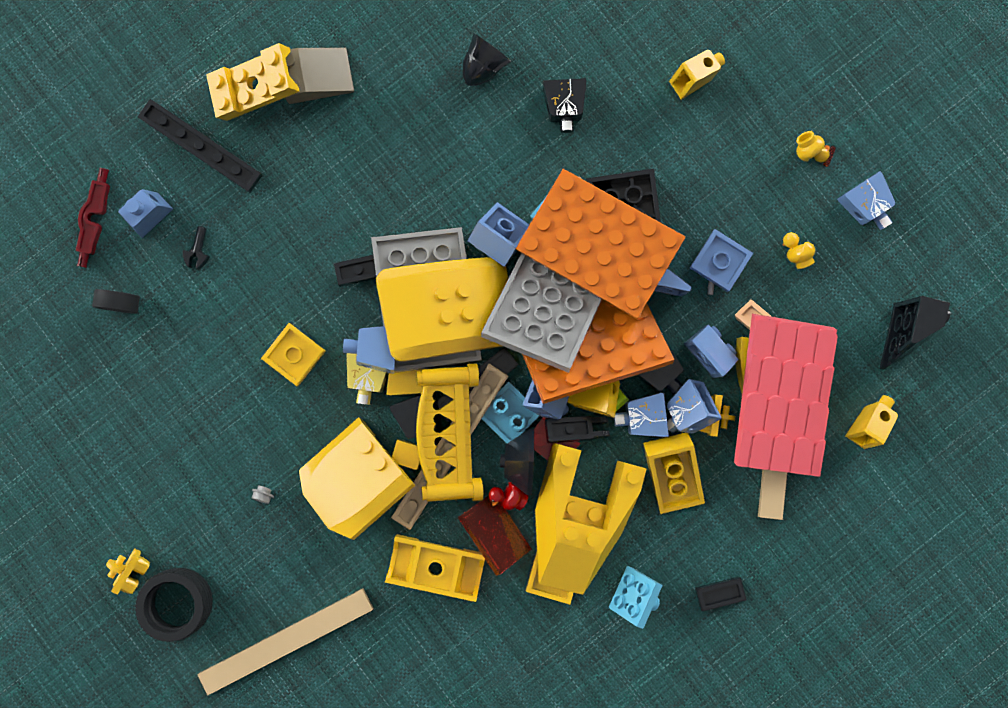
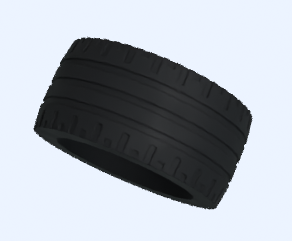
(149, 617)

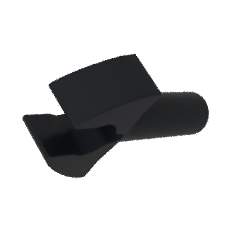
(197, 250)

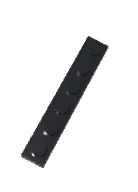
(200, 145)

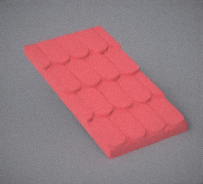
(785, 396)

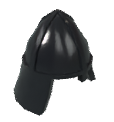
(482, 61)

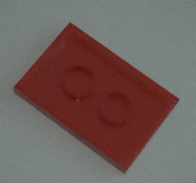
(495, 535)

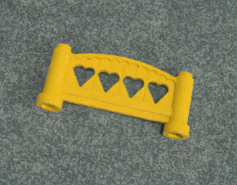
(455, 384)

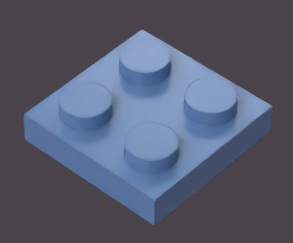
(721, 260)

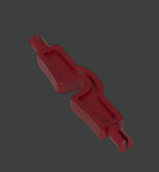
(89, 230)

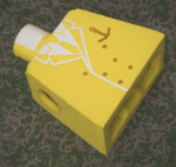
(364, 379)

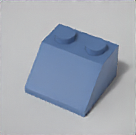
(498, 234)
(712, 351)

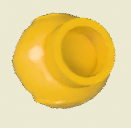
(812, 146)
(800, 254)

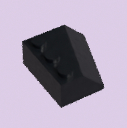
(632, 188)
(912, 325)

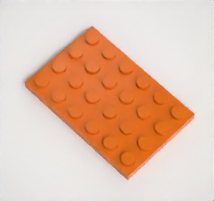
(600, 243)
(611, 351)

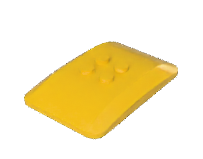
(439, 306)

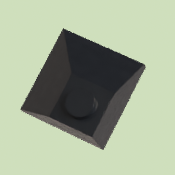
(520, 461)

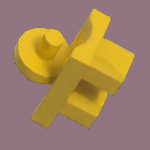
(712, 430)
(124, 581)

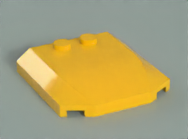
(353, 481)

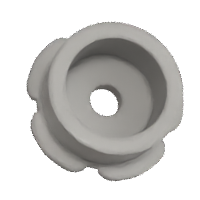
(262, 494)

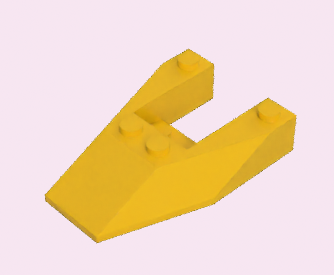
(577, 532)

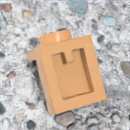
(745, 313)

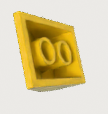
(674, 472)

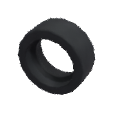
(115, 301)

